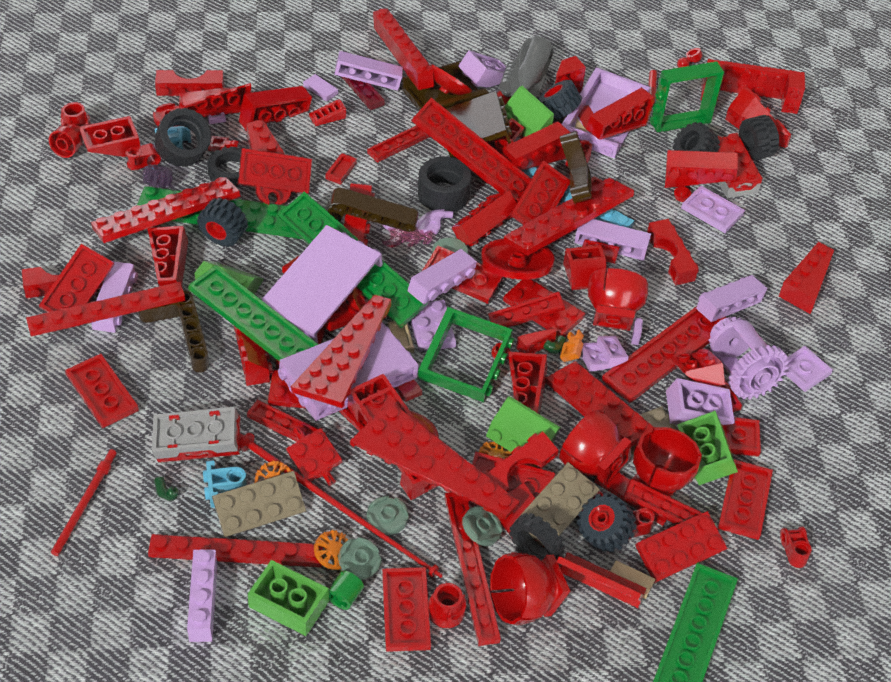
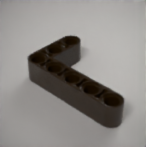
(579, 170)
(371, 209)
(190, 326)

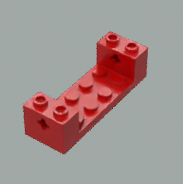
(764, 82)
(366, 402)

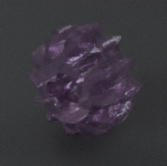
(157, 176)

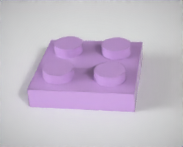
(806, 369)

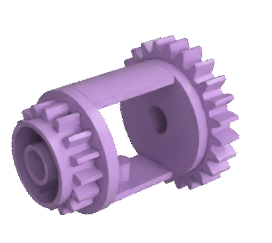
(756, 369)

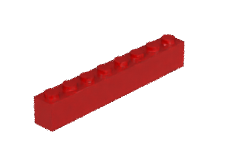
(403, 49)

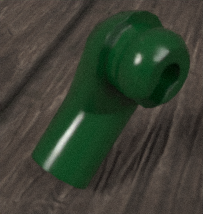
(556, 346)
(163, 492)

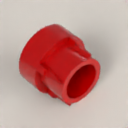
(74, 113)
(66, 140)
(447, 606)

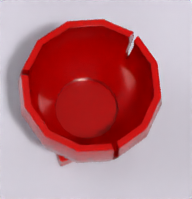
(619, 300)
(596, 447)
(666, 460)
(535, 584)

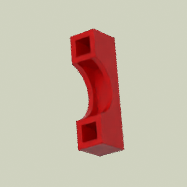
(170, 84)
(664, 236)
(37, 282)
(537, 451)

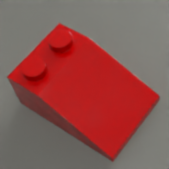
(110, 136)

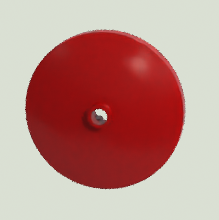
(513, 264)

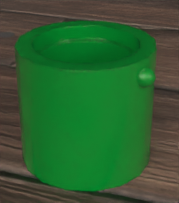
(345, 590)

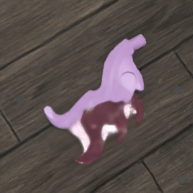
(426, 225)

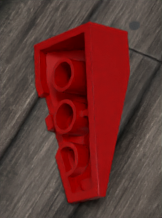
(747, 106)

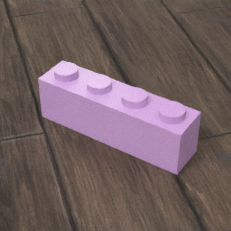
(368, 70)
(631, 241)
(442, 276)
(117, 283)
(731, 298)
(202, 596)

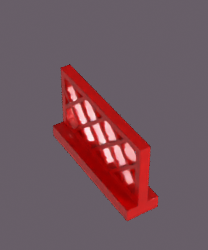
(602, 579)

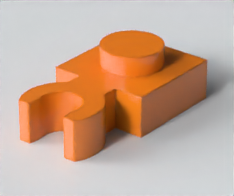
(572, 349)

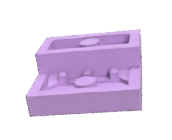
(604, 353)

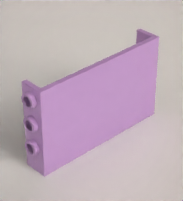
(600, 91)
(321, 280)
(385, 357)

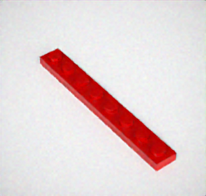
(105, 309)
(235, 550)
(472, 574)

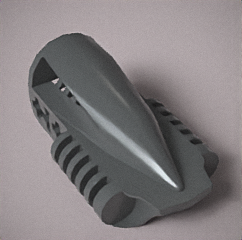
(528, 68)

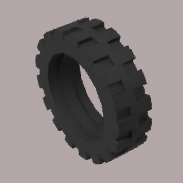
(220, 157)
(542, 530)

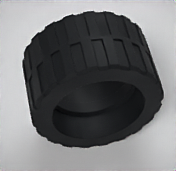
(190, 120)
(444, 171)

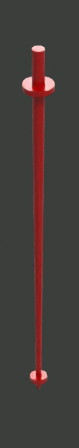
(247, 442)

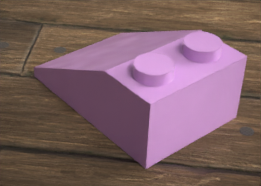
(482, 69)
(693, 399)

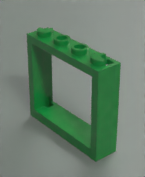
(704, 115)
(476, 324)

